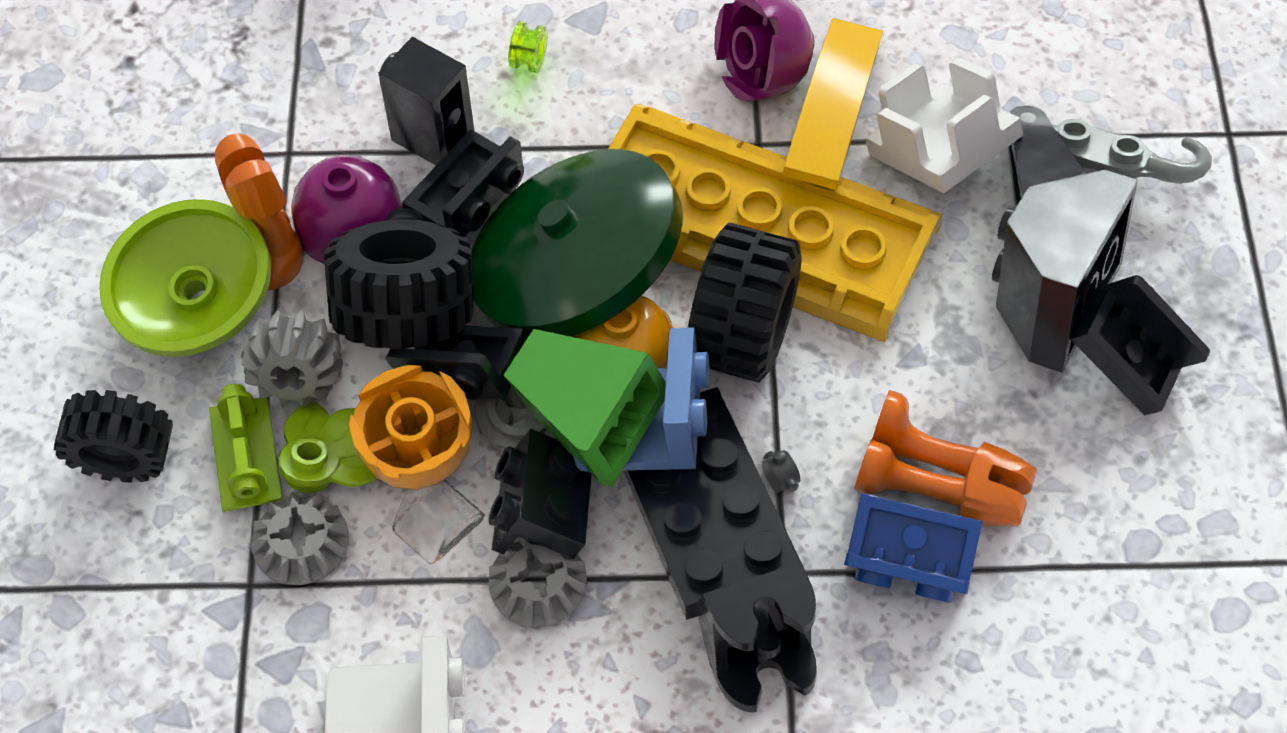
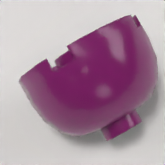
(764, 47)
(340, 196)

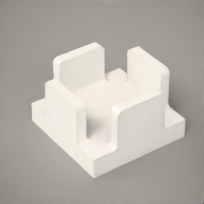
(945, 131)

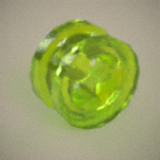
(528, 46)

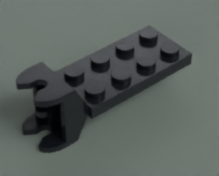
(731, 562)

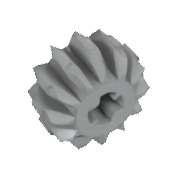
(292, 358)

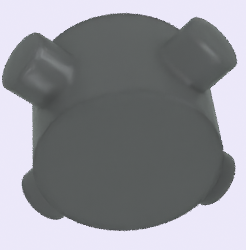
(781, 471)

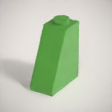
(588, 397)

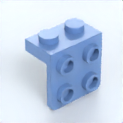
(683, 415)

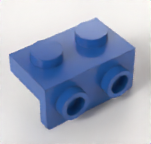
(913, 546)

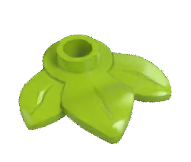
(320, 451)

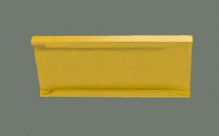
(853, 240)

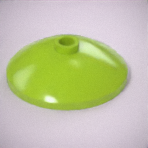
(169, 259)

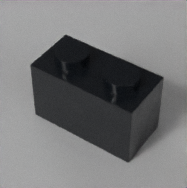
(425, 100)

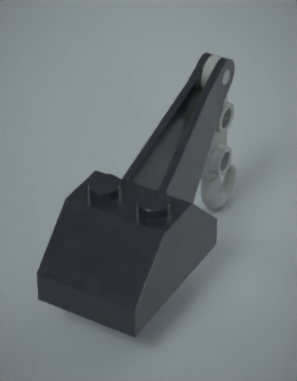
(1069, 224)

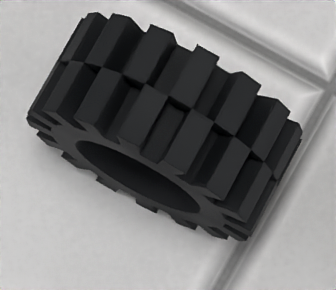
(113, 436)

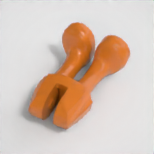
(258, 197)
(992, 475)

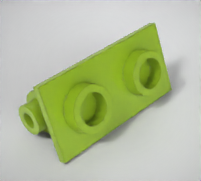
(244, 450)

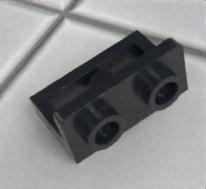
(468, 182)
(1137, 341)
(472, 358)
(540, 497)

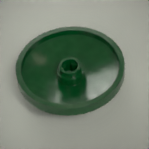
(576, 243)

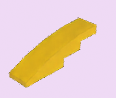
(832, 104)

